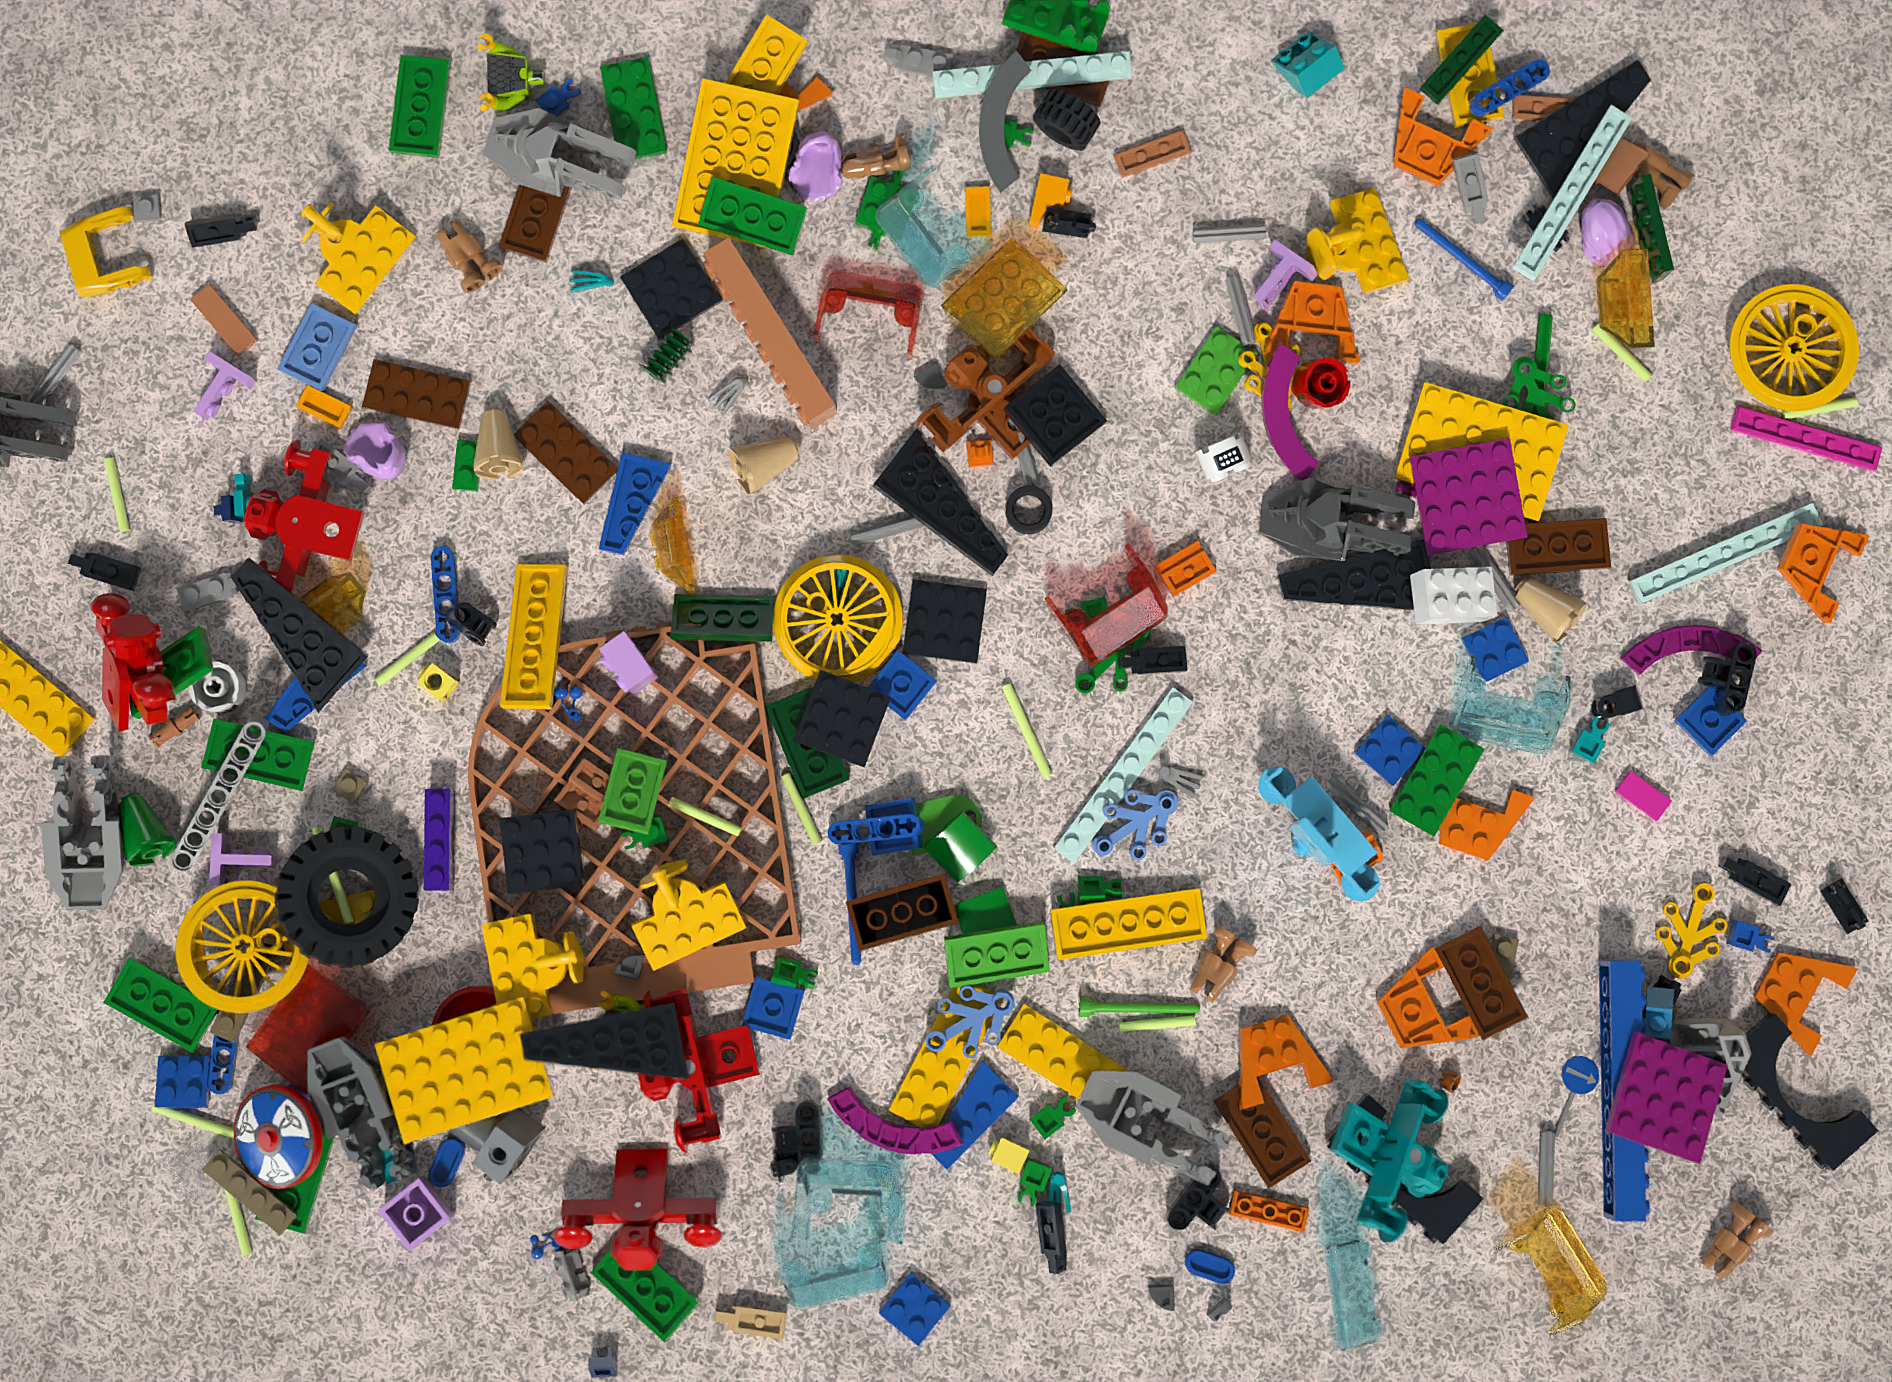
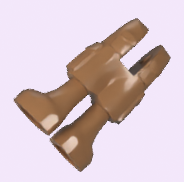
(874, 162)
(1656, 165)
(463, 249)
(1220, 971)
(1729, 1246)

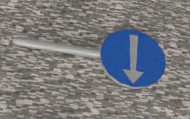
(1580, 1077)

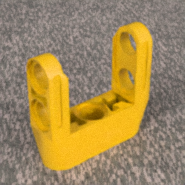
(81, 255)

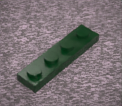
(1461, 59)

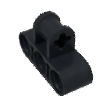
(1718, 675)
(793, 1135)
(1203, 1208)

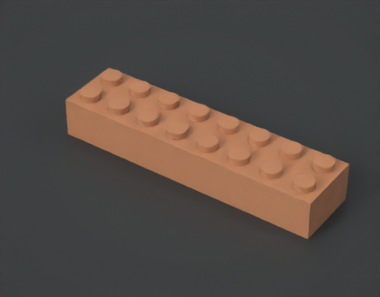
(772, 337)

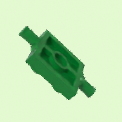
(875, 195)

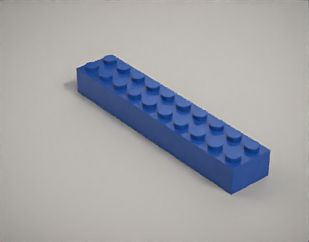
(1622, 1159)

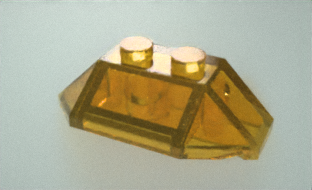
(1626, 299)
(672, 546)
(337, 600)

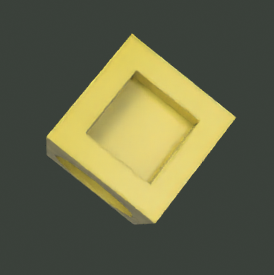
(445, 689)
(1008, 1154)

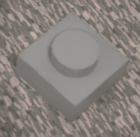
(147, 208)

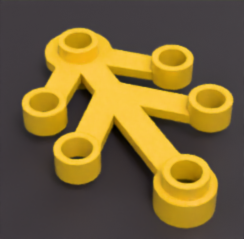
(1258, 368)
(1689, 934)

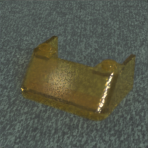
(1562, 1263)

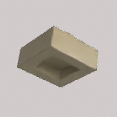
(350, 786)

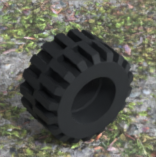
(1066, 119)

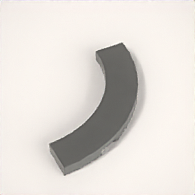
(992, 120)

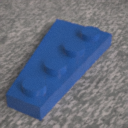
(632, 495)
(294, 705)
(977, 1110)

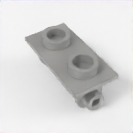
(573, 1283)

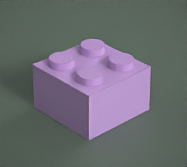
(628, 663)
(416, 1213)

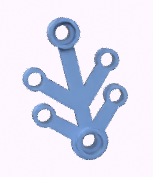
(1138, 821)
(973, 1018)

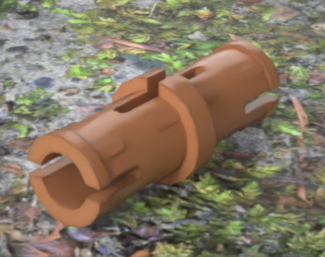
(174, 727)

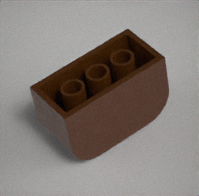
(901, 912)

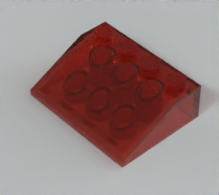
(303, 1019)

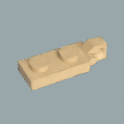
(753, 1321)

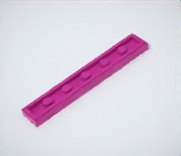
(1806, 438)

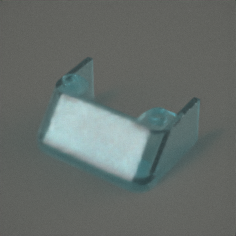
(914, 241)
(1506, 719)
(827, 1176)
(867, 1278)
(1351, 1291)

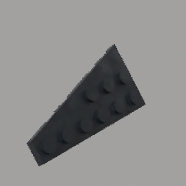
(1560, 138)
(932, 496)
(1360, 580)
(306, 641)
(626, 1042)

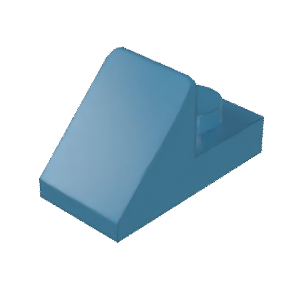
(1659, 1013)

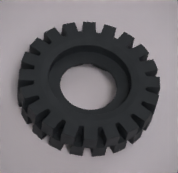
(337, 943)

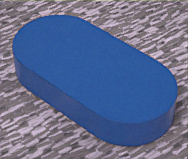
(446, 1162)
(1209, 1266)

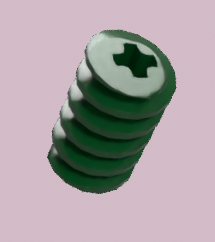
(667, 355)

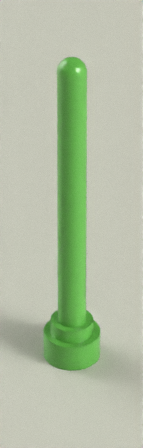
(1089, 1007)

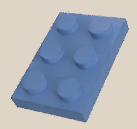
(317, 347)

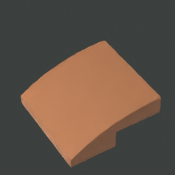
(1621, 166)
(585, 793)

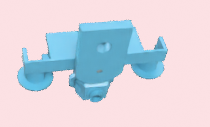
(1323, 830)

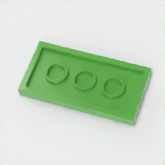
(996, 954)

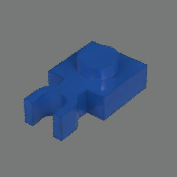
(554, 100)
(1746, 937)

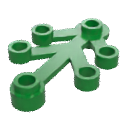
(1536, 396)
(1100, 668)

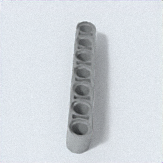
(216, 804)

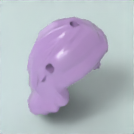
(817, 167)
(1605, 231)
(376, 450)

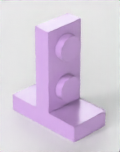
(1281, 274)
(220, 386)
(220, 858)

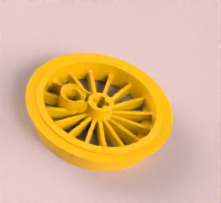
(1832, 313)
(877, 651)
(193, 960)

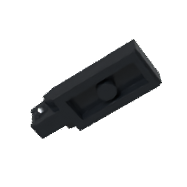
(219, 229)
(107, 570)
(1155, 660)
(1756, 880)
(1052, 1235)

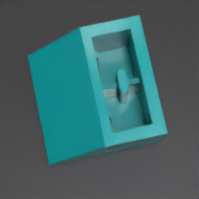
(1309, 63)

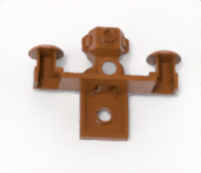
(987, 394)

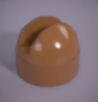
(1450, 1081)

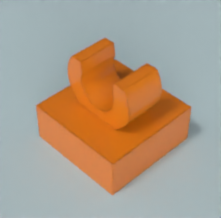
(979, 453)

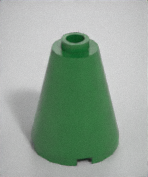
(143, 832)

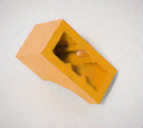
(1050, 192)

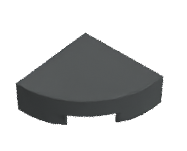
(931, 378)
(630, 967)
(1163, 1295)
(1222, 1307)

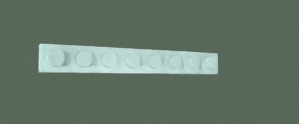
(1043, 74)
(1572, 193)
(1722, 554)
(1123, 774)

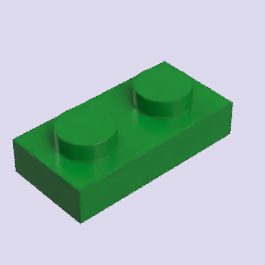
(464, 474)

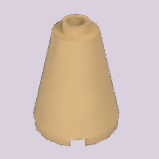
(496, 447)
(762, 461)
(1550, 607)

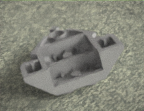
(1716, 1040)

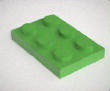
(1214, 371)
(632, 791)

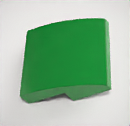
(960, 846)
(985, 912)

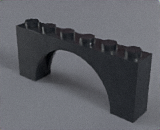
(1828, 1141)
(1436, 1213)

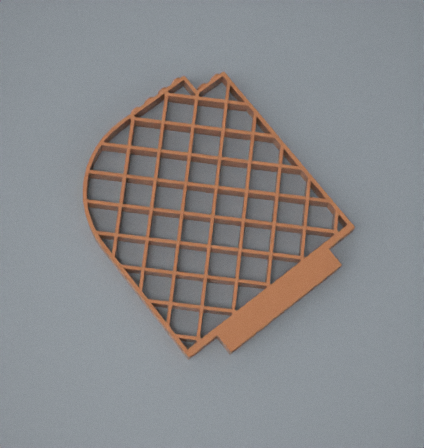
(704, 968)

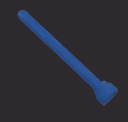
(1500, 287)
(848, 854)

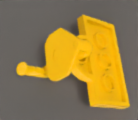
(1362, 239)
(361, 254)
(684, 921)
(523, 963)

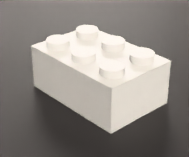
(1453, 595)

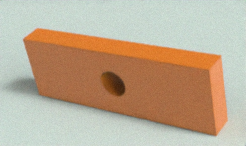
(1253, 1208)

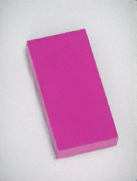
(1643, 796)

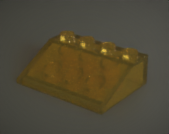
(1003, 298)

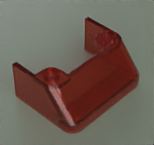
(904, 297)
(1120, 623)

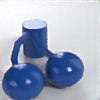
(574, 692)
(537, 1251)

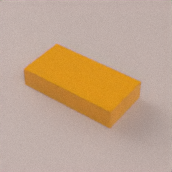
(978, 211)
(324, 407)

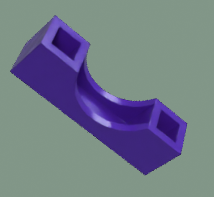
(438, 821)

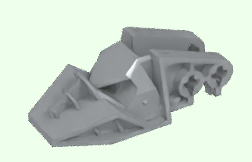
(523, 151)
(81, 859)
(1123, 1105)

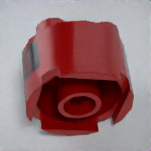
(1318, 372)

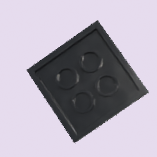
(670, 289)
(1055, 415)
(944, 621)
(842, 718)
(541, 851)

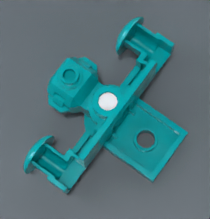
(1393, 1155)

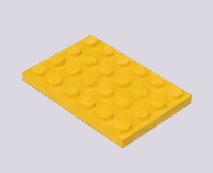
(738, 139)
(1457, 420)
(462, 1071)

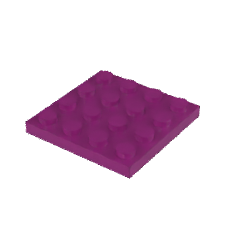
(1468, 496)
(1666, 1098)

